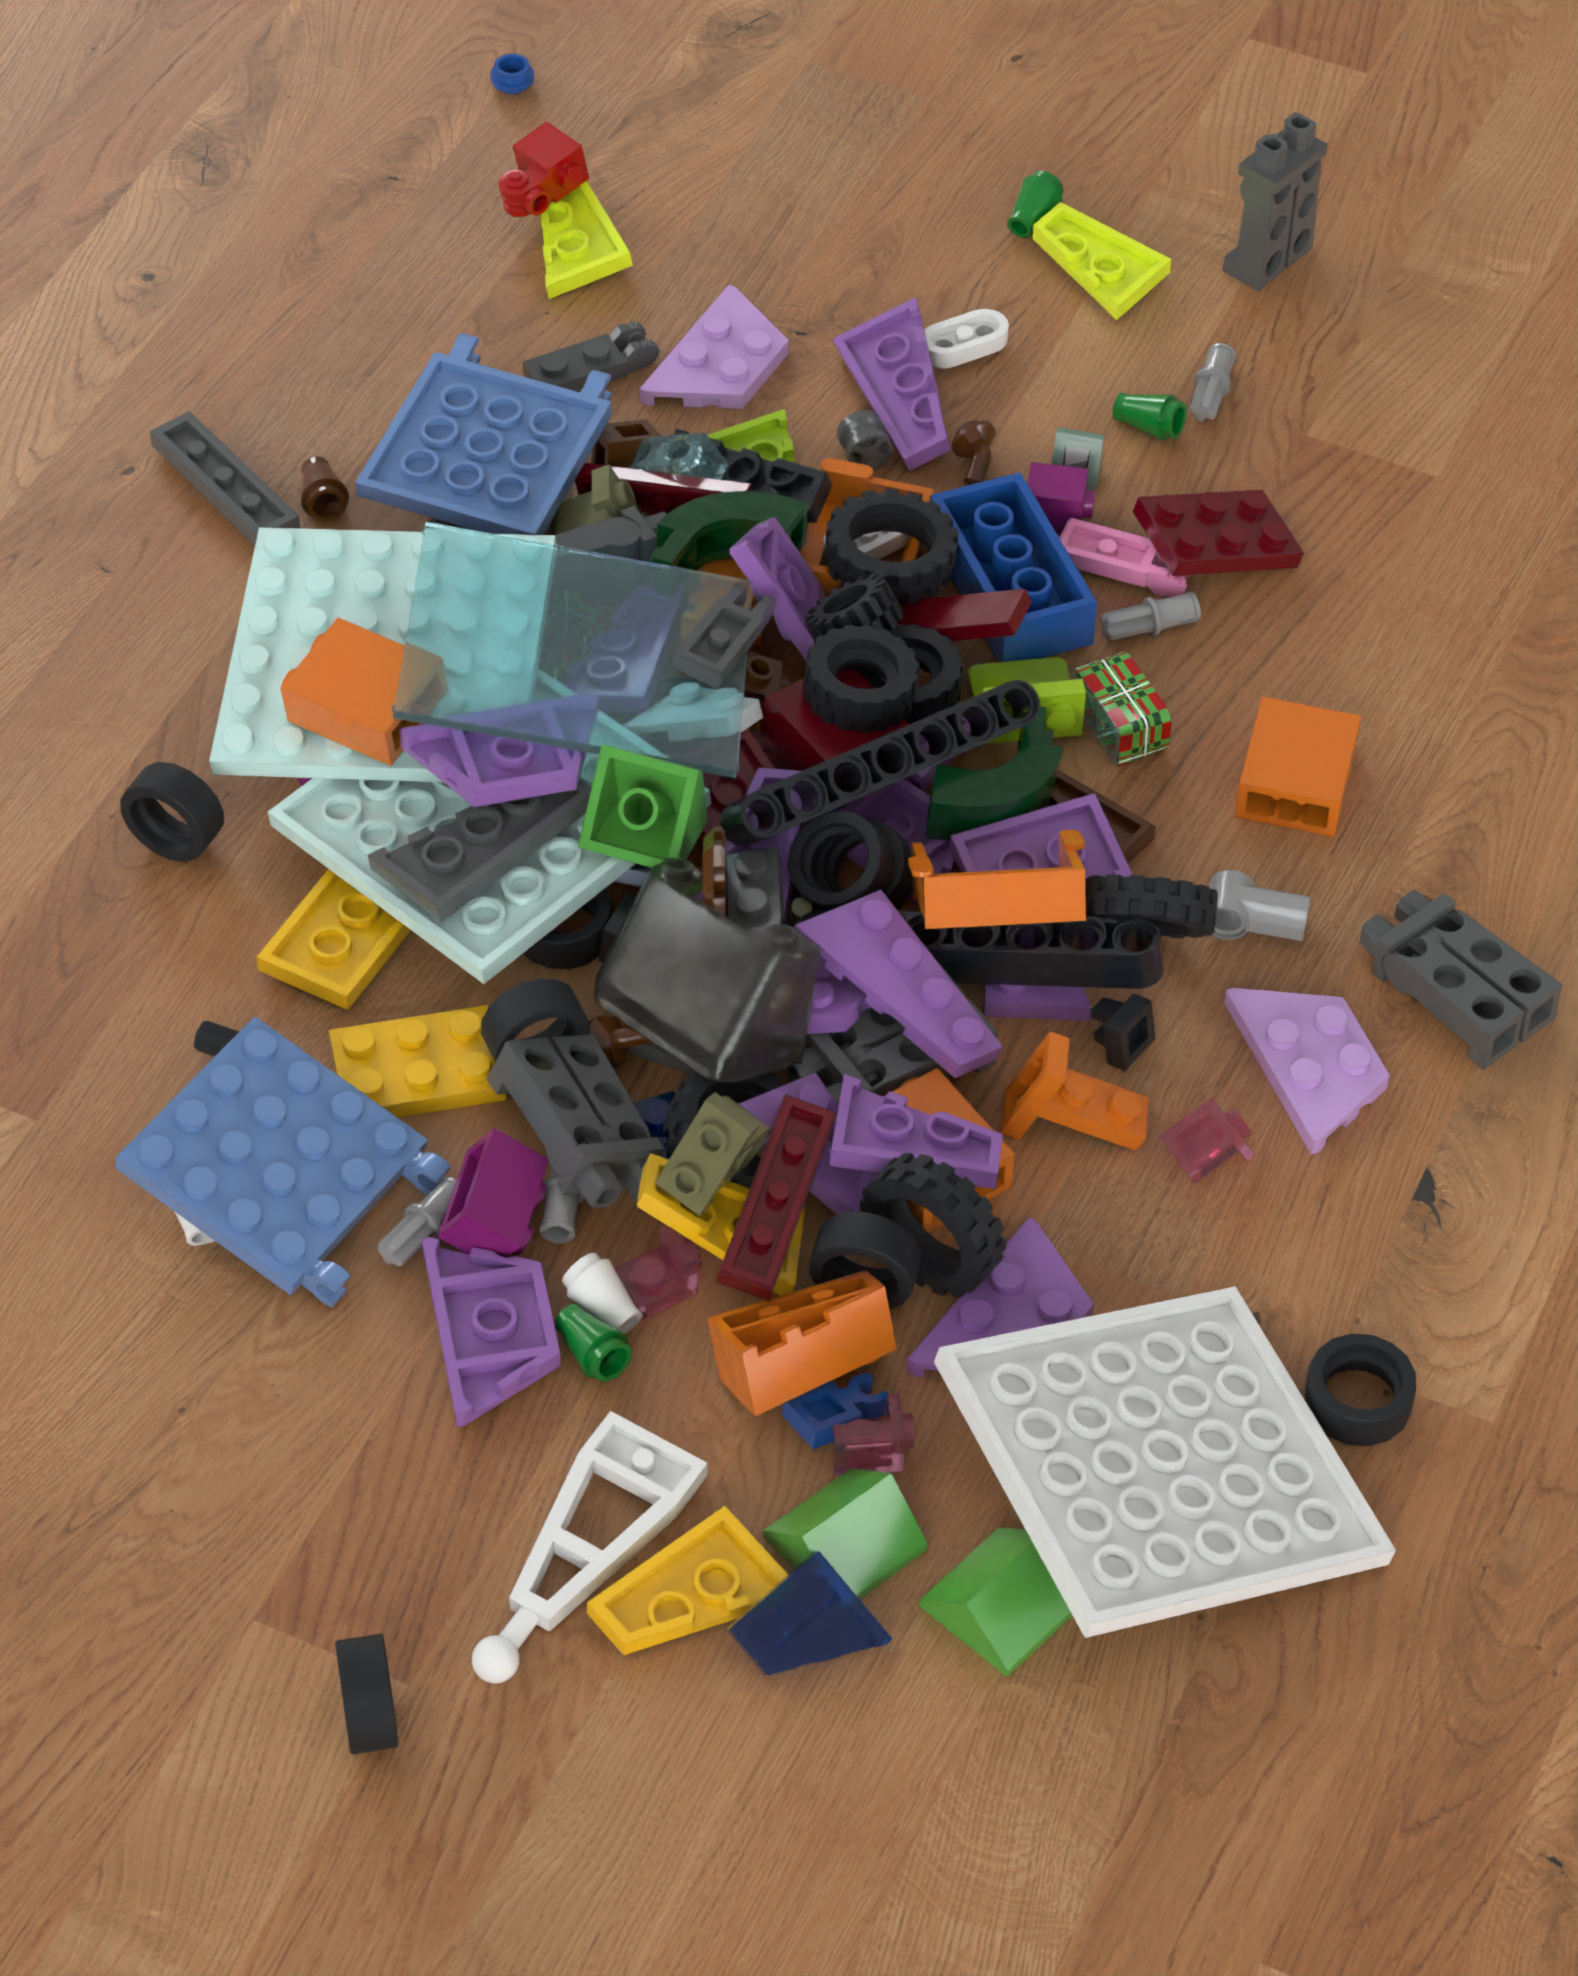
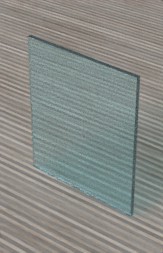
(565, 650)

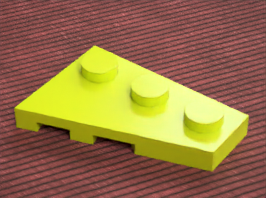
(580, 242)
(1100, 259)

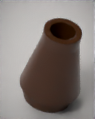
(322, 491)

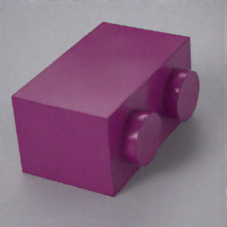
(495, 1196)

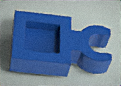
(827, 1405)

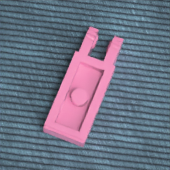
(1119, 557)

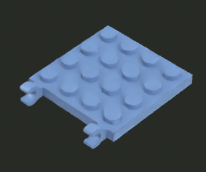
(485, 445)
(277, 1159)

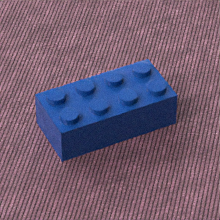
(1012, 546)

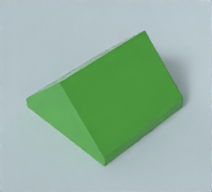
(643, 808)
(856, 1525)
(999, 1600)

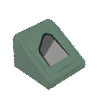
(1079, 450)

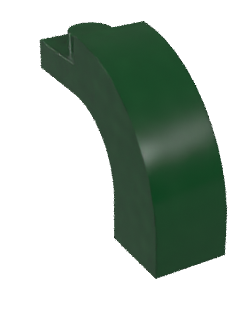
(713, 523)
(977, 798)

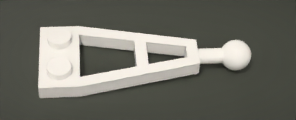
(630, 1460)

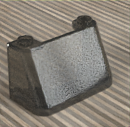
(704, 984)

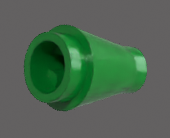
(1035, 199)
(1151, 413)
(597, 1346)

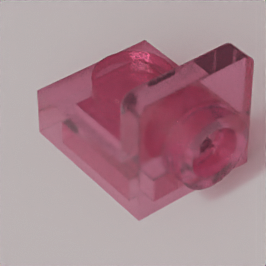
(1207, 1139)
(662, 1274)
(873, 1444)

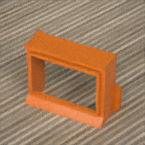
(851, 480)
(1002, 895)

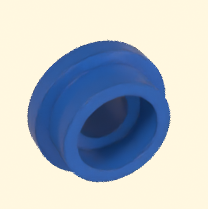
(512, 74)

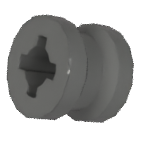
(865, 439)

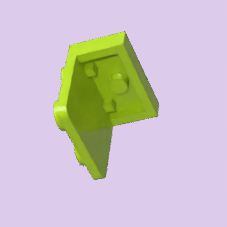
(1051, 681)

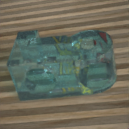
(682, 455)

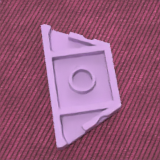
(720, 357)
(1310, 1056)

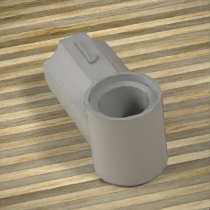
(1255, 909)

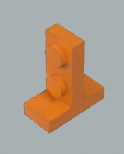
(1071, 1099)

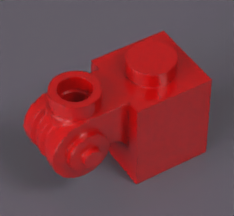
(547, 170)

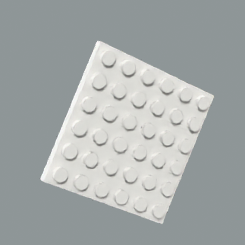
(1162, 1460)

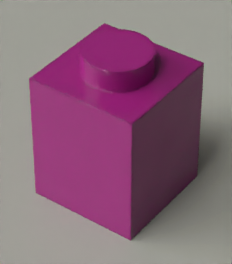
(1061, 493)

